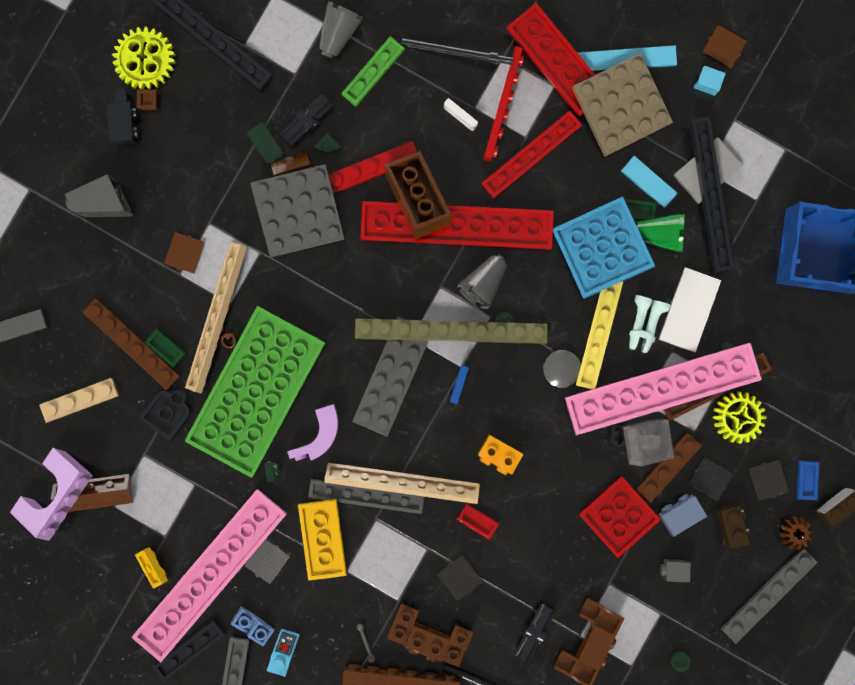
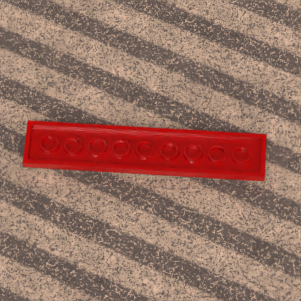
(468, 227)

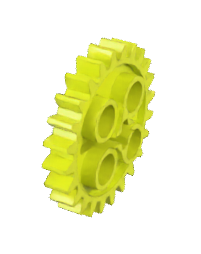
(127, 58)

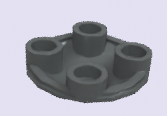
(561, 368)

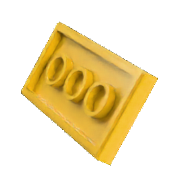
(322, 539)

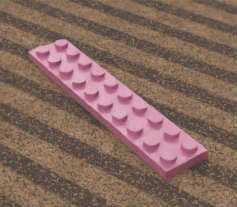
(663, 388)
(209, 575)

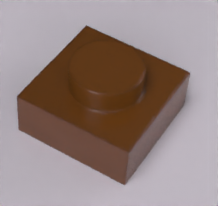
(147, 99)

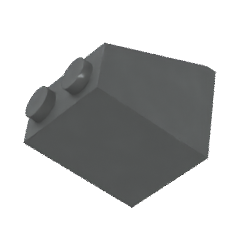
(99, 199)

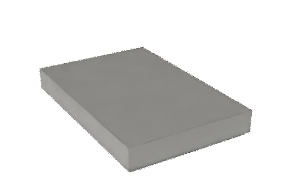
(726, 165)

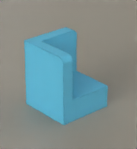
(710, 80)

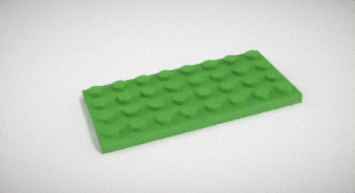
(255, 391)

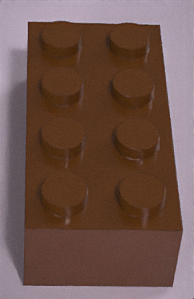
(418, 195)

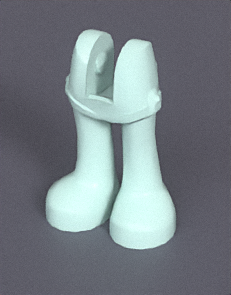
(657, 309)

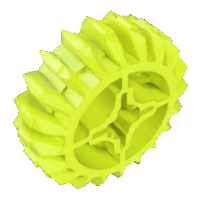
(736, 423)

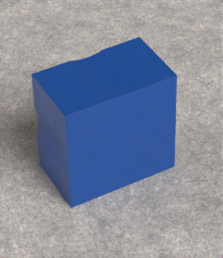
(818, 248)

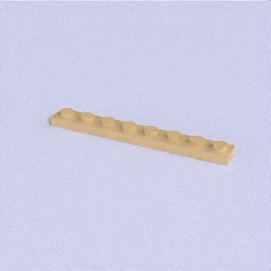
(216, 317)
(402, 483)

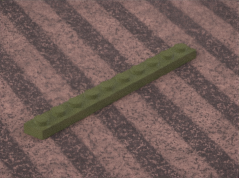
(450, 331)

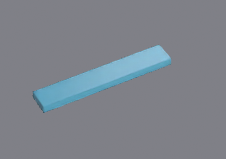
(653, 57)

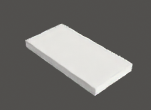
(689, 309)

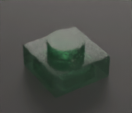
(272, 470)

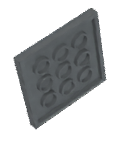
(297, 210)

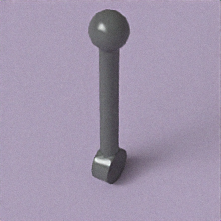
(371, 657)

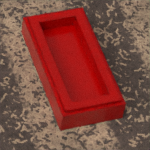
(478, 521)

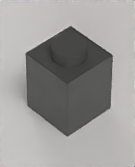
(675, 570)

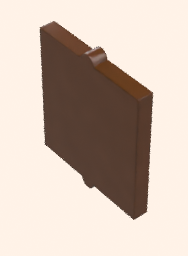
(724, 46)
(184, 253)

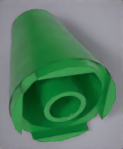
(664, 232)

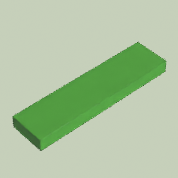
(373, 71)

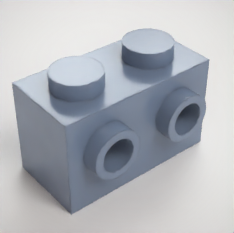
(682, 514)

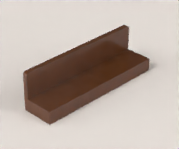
(102, 493)

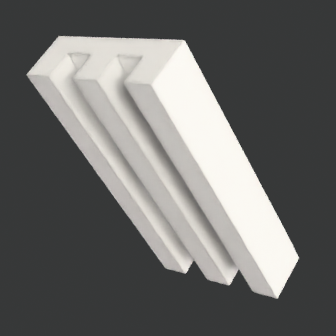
(460, 114)

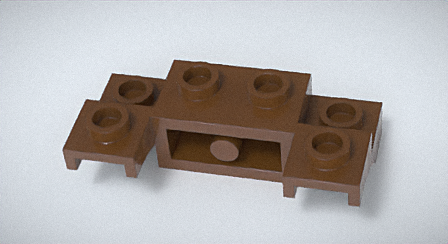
(427, 641)
(595, 646)

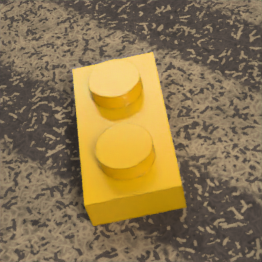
(151, 567)

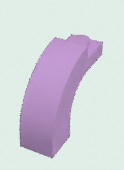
(328, 430)

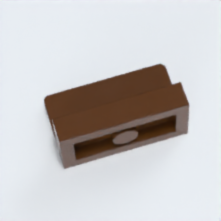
(291, 164)

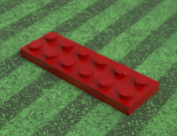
(551, 53)

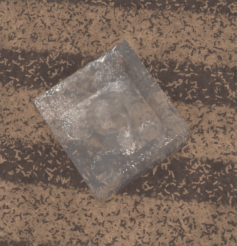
(648, 442)

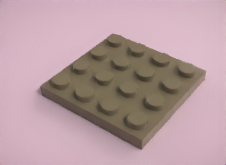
(622, 104)

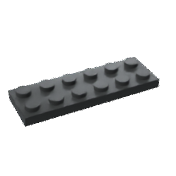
(389, 384)

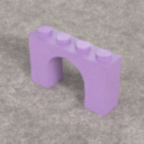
(71, 481)

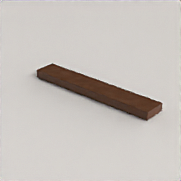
(678, 410)

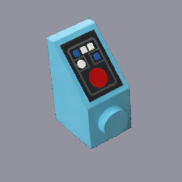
(283, 652)

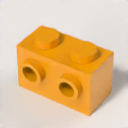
(499, 454)

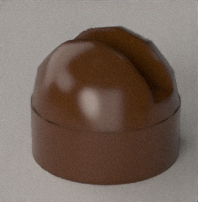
(226, 337)

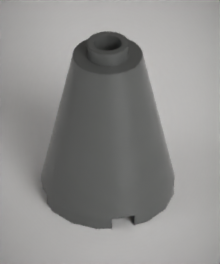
(337, 28)
(484, 281)

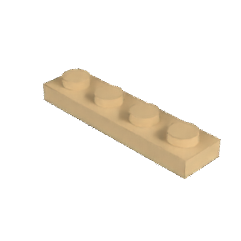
(79, 400)

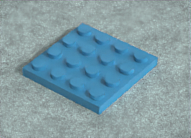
(603, 247)

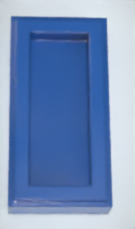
(459, 384)
(807, 480)

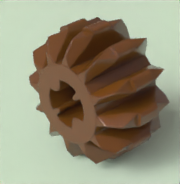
(791, 527)

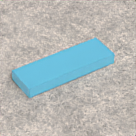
(649, 182)

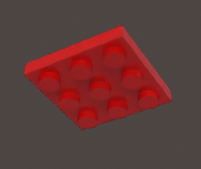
(619, 516)

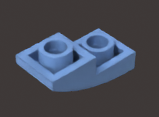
(252, 625)

